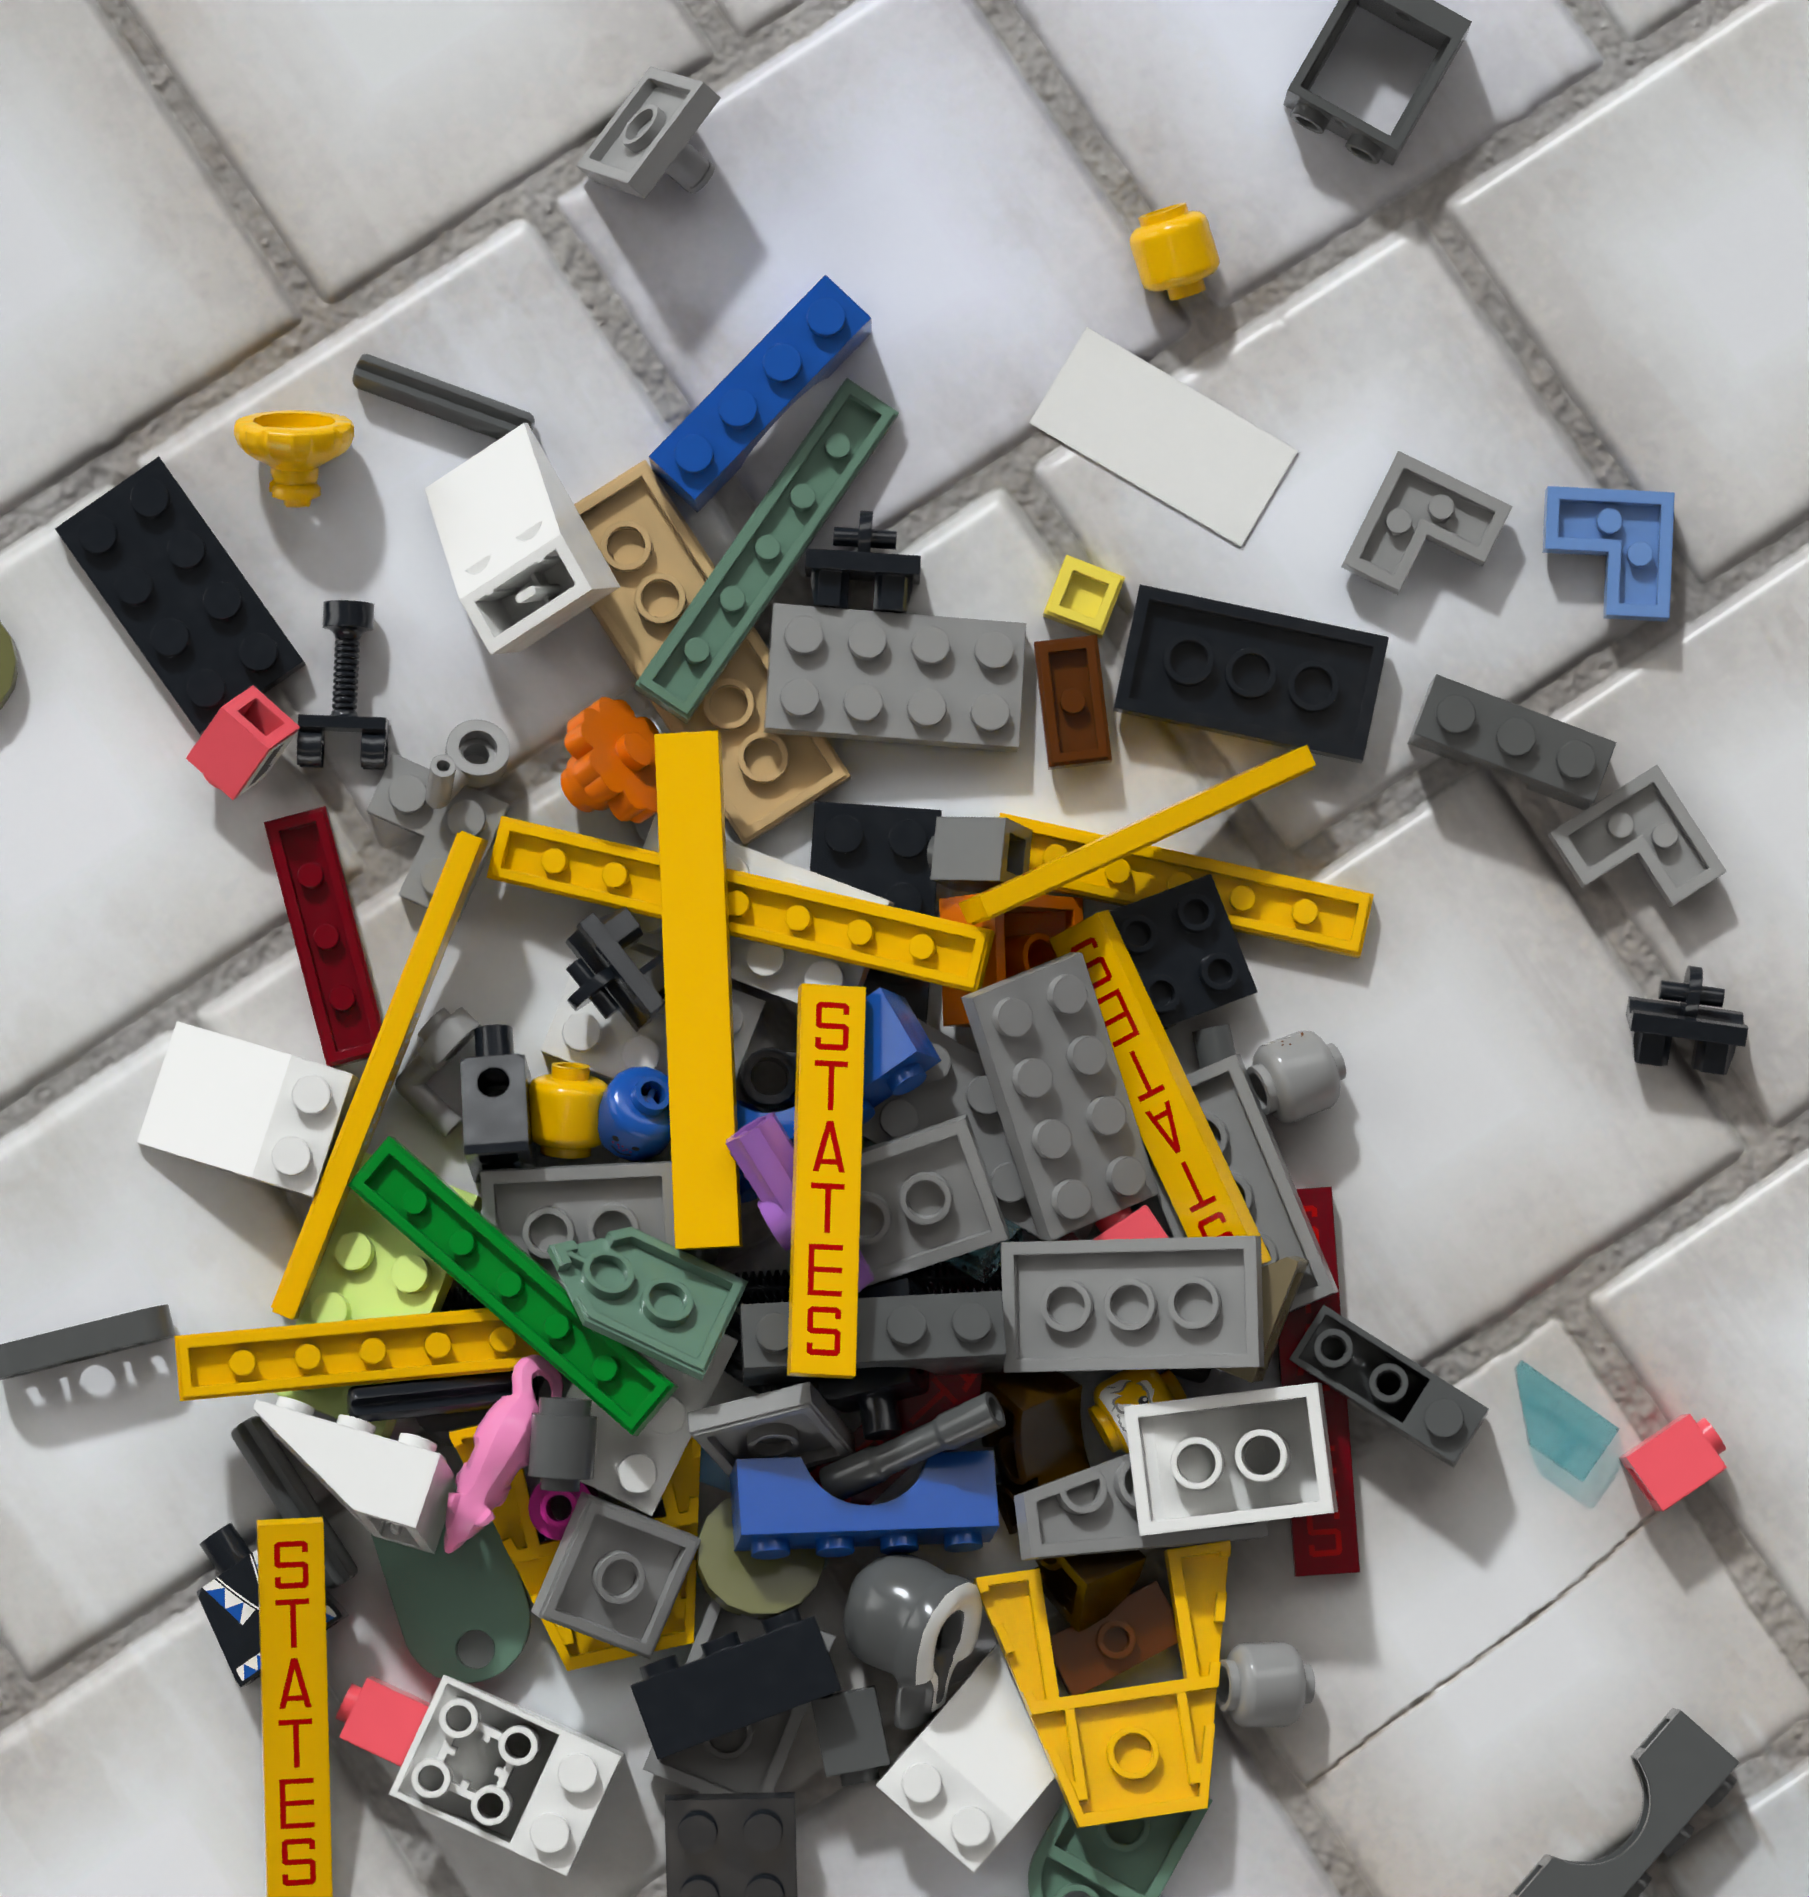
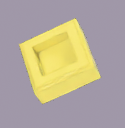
(1083, 596)

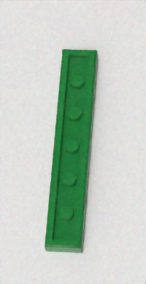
(510, 1285)

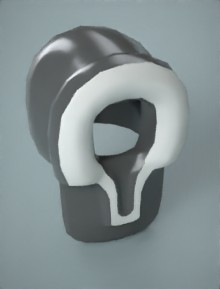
(898, 1617)

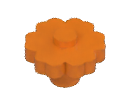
(611, 761)

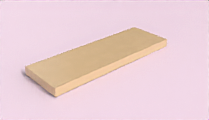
(658, 577)

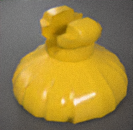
(294, 448)

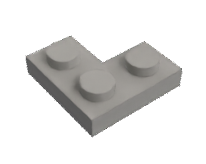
(1417, 506)
(403, 803)
(1641, 821)

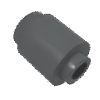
(562, 1443)

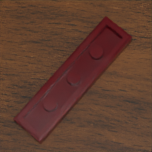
(326, 935)

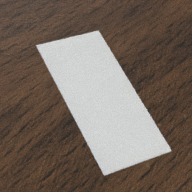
(1163, 436)

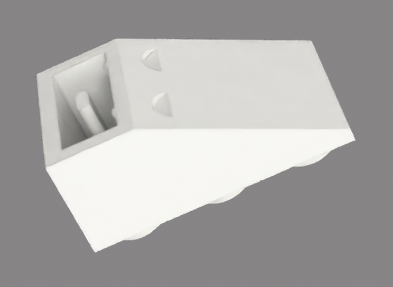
(516, 544)
(385, 1483)
(506, 1774)

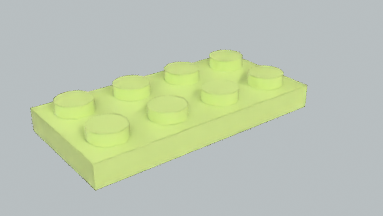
(370, 1274)

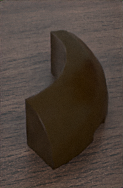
(1038, 1447)

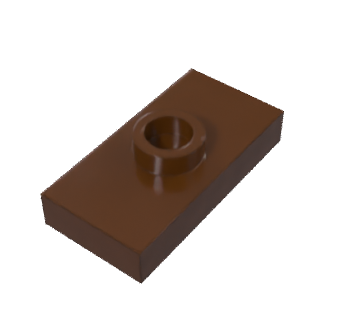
(1072, 702)
(1123, 1639)

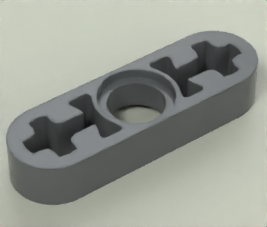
(85, 1341)

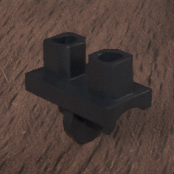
(834, 569)
(609, 975)
(1713, 1029)

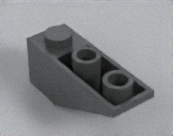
(1389, 1386)

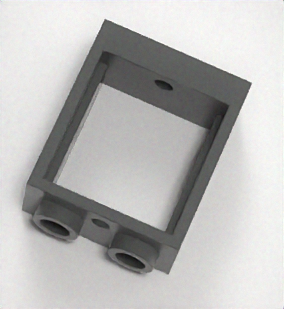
(1420, 18)

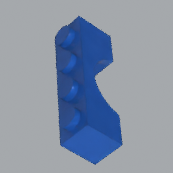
(758, 391)
(894, 1064)
(784, 1509)

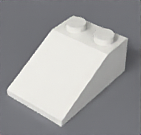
(247, 1109)
(1230, 1459)
(973, 1765)

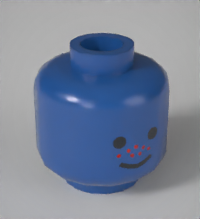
(634, 1116)

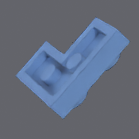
(1631, 532)

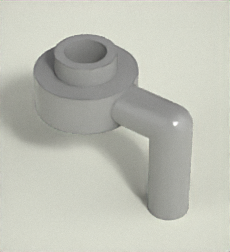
(452, 771)
(443, 1039)

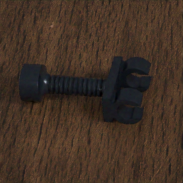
(347, 622)

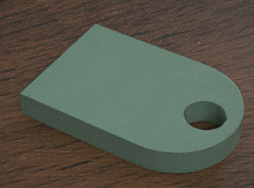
(454, 1593)
(1110, 1858)

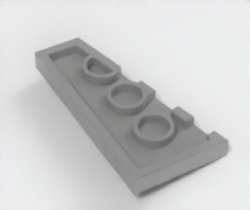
(1098, 1515)

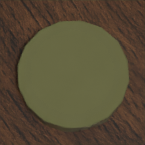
(747, 1583)

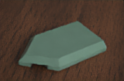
(649, 1296)

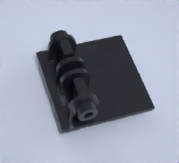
(1185, 950)

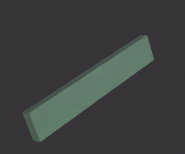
(766, 551)

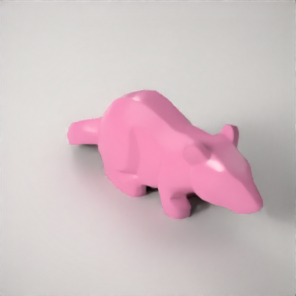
(498, 1453)

